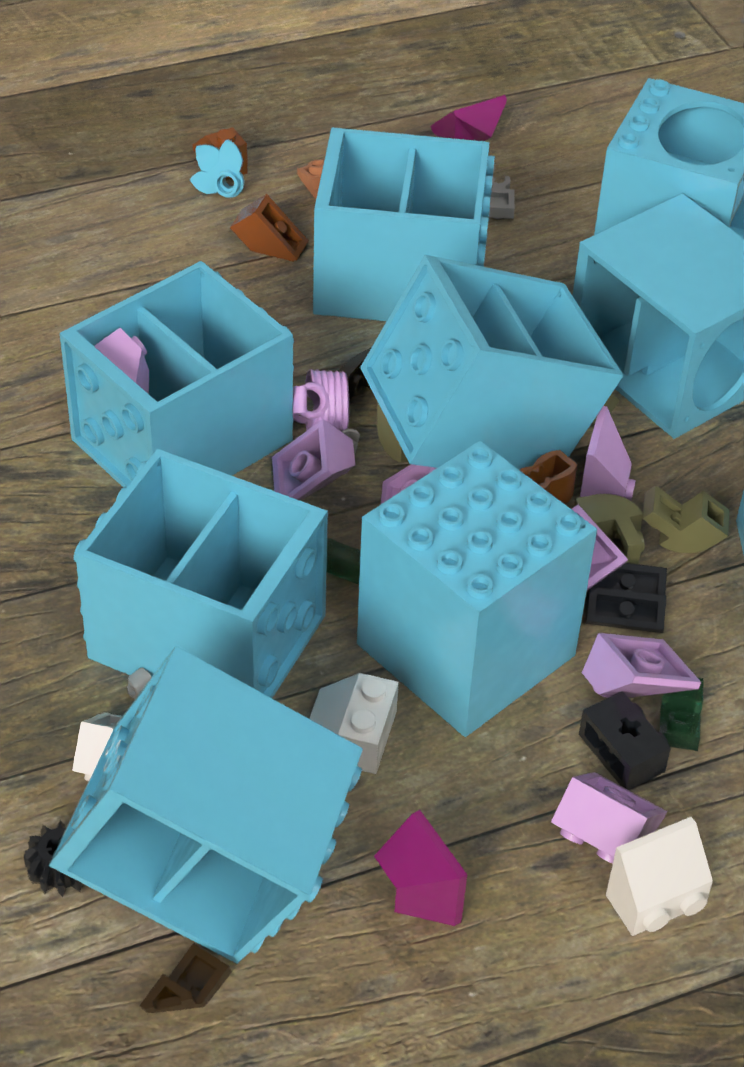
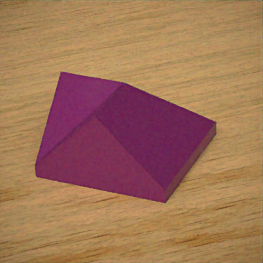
(471, 122)
(424, 872)

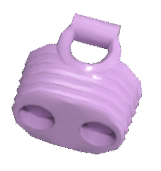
(330, 399)

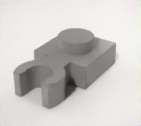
(502, 200)

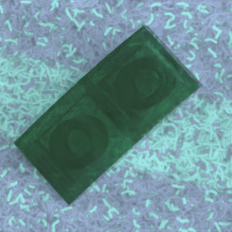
(681, 717)

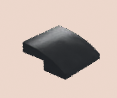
(629, 599)

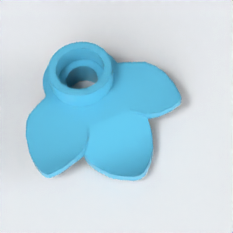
(215, 166)

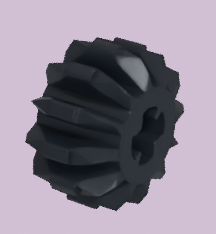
(38, 859)

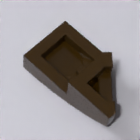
(189, 984)

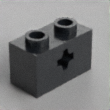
(624, 740)

